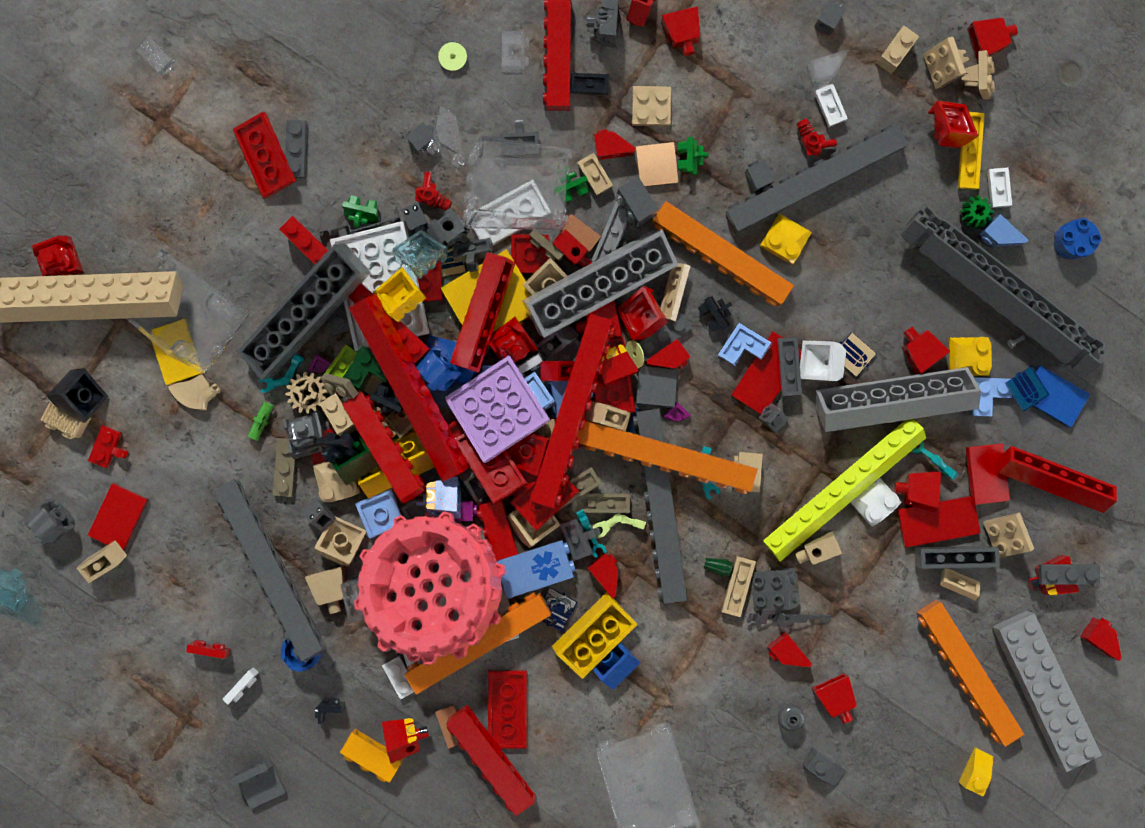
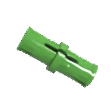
(260, 421)

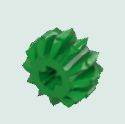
(970, 208)

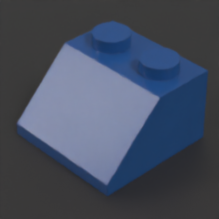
(616, 666)

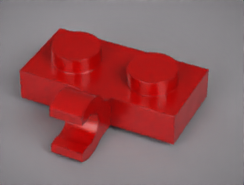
(106, 447)

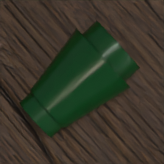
(719, 566)

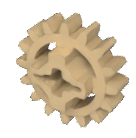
(310, 386)

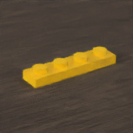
(971, 157)

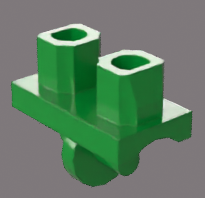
(690, 148)
(580, 185)
(359, 213)

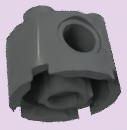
(453, 223)
(49, 521)

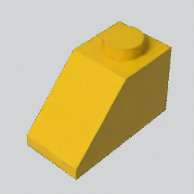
(977, 772)

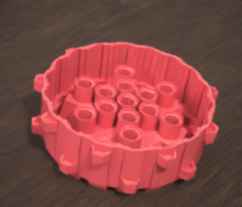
(386, 573)

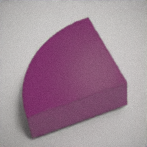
(319, 365)
(677, 413)

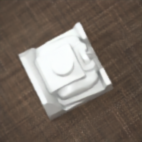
(822, 360)

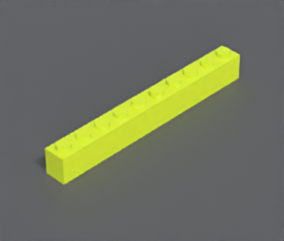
(845, 488)

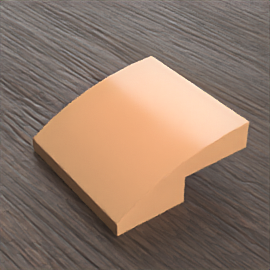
(657, 164)

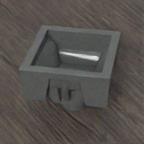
(605, 23)
(304, 433)

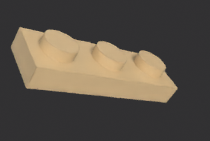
(674, 291)
(738, 586)

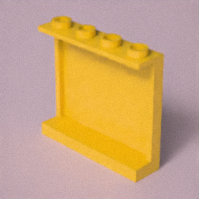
(461, 290)

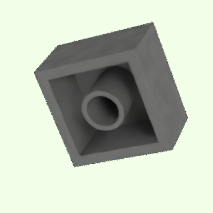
(637, 202)

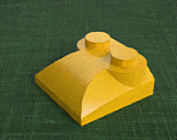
(785, 239)
(971, 353)

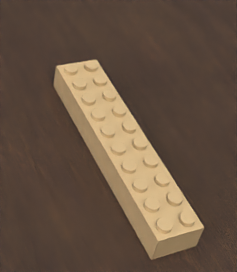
(90, 296)

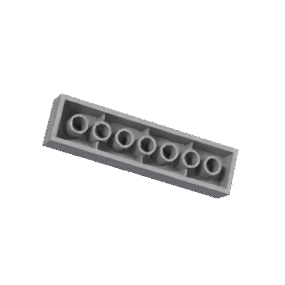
(600, 282)
(897, 399)
(1046, 691)

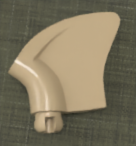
(195, 392)

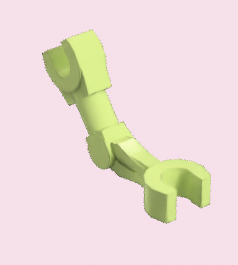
(616, 519)

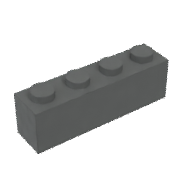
(957, 557)

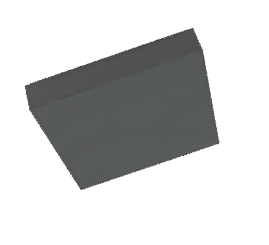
(656, 387)

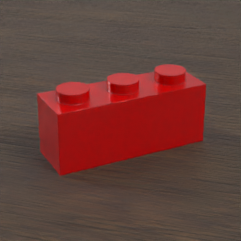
(497, 529)

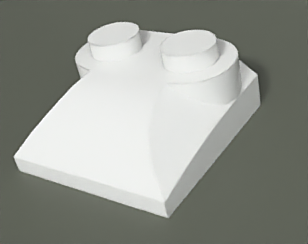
(876, 502)

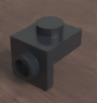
(333, 705)

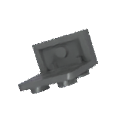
(775, 589)

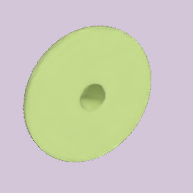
(452, 56)
(635, 352)

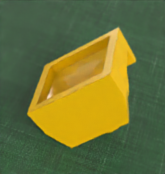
(399, 294)

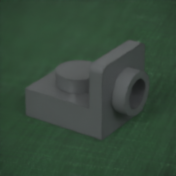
(773, 417)

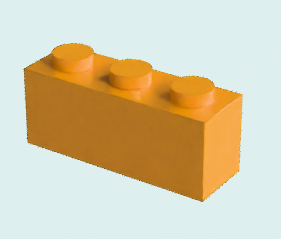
(369, 755)

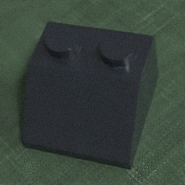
(77, 395)

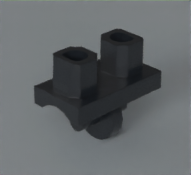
(711, 305)
(387, 402)
(334, 448)

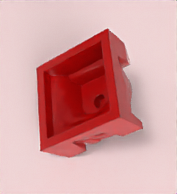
(952, 124)
(57, 257)
(642, 314)
(511, 341)

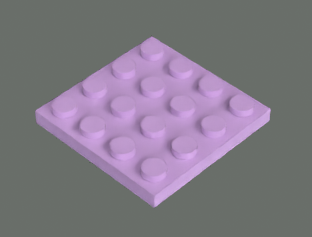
(497, 409)

